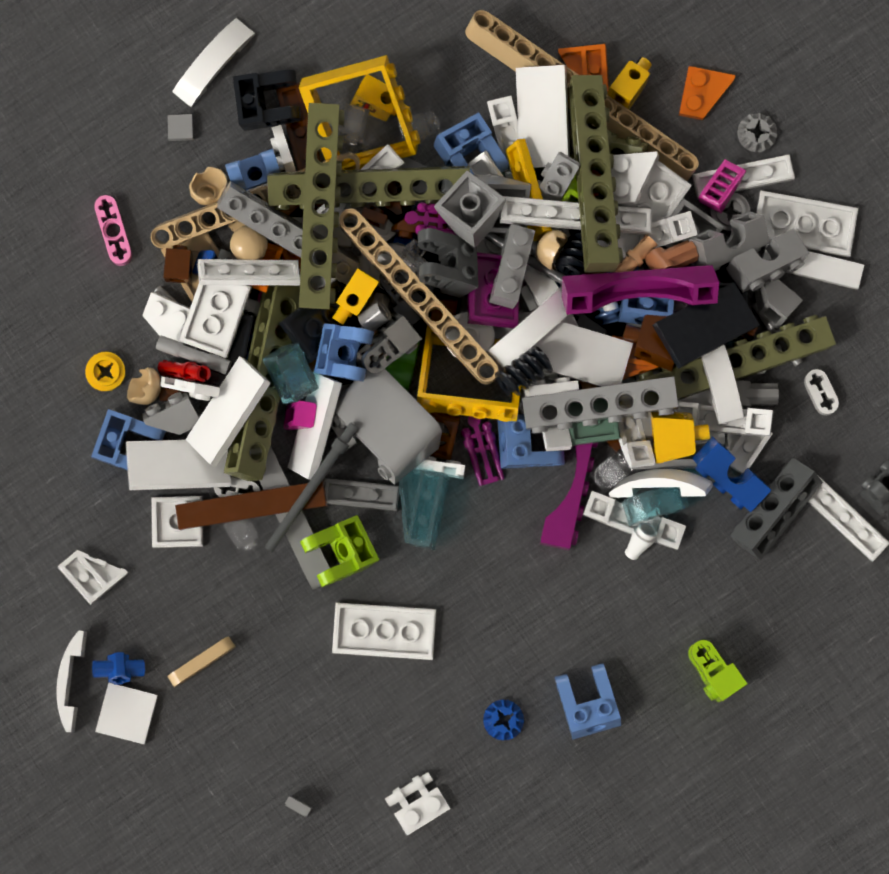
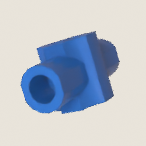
(118, 668)

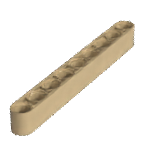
(196, 216)
(407, 289)

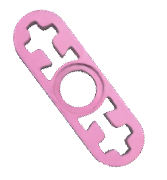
(114, 210)

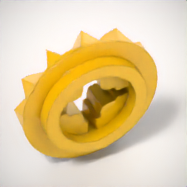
(105, 360)

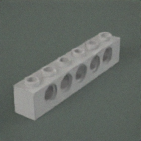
(280, 228)
(535, 405)

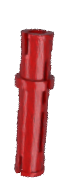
(188, 371)

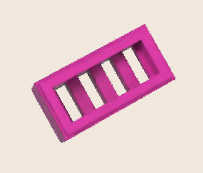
(713, 203)
(299, 415)

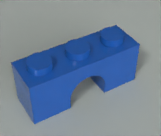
(746, 489)

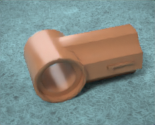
(673, 257)

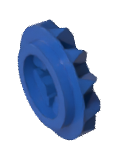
(500, 731)

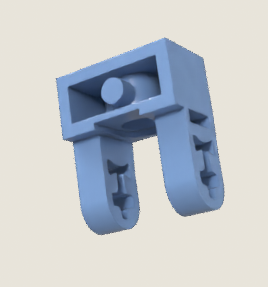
(466, 138)
(240, 170)
(634, 309)
(350, 340)
(112, 436)
(517, 450)
(592, 715)

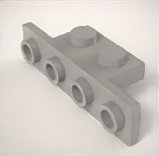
(557, 177)

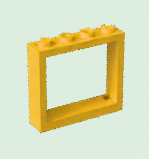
(310, 95)
(460, 405)

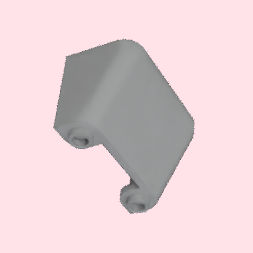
(388, 423)

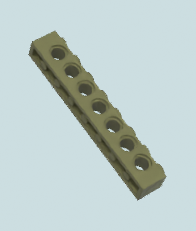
(381, 178)
(596, 258)
(308, 295)
(820, 340)
(264, 342)

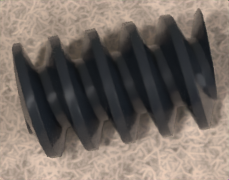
(571, 257)
(523, 371)

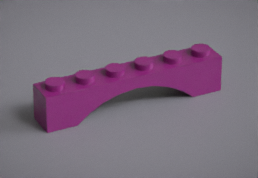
(686, 284)
(560, 524)

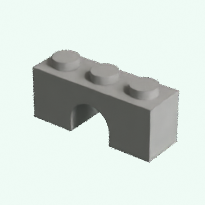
(746, 233)
(512, 266)
(752, 271)

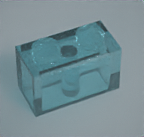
(290, 373)

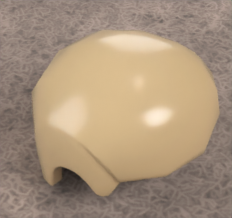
(208, 186)
(248, 244)
(549, 246)
(146, 388)

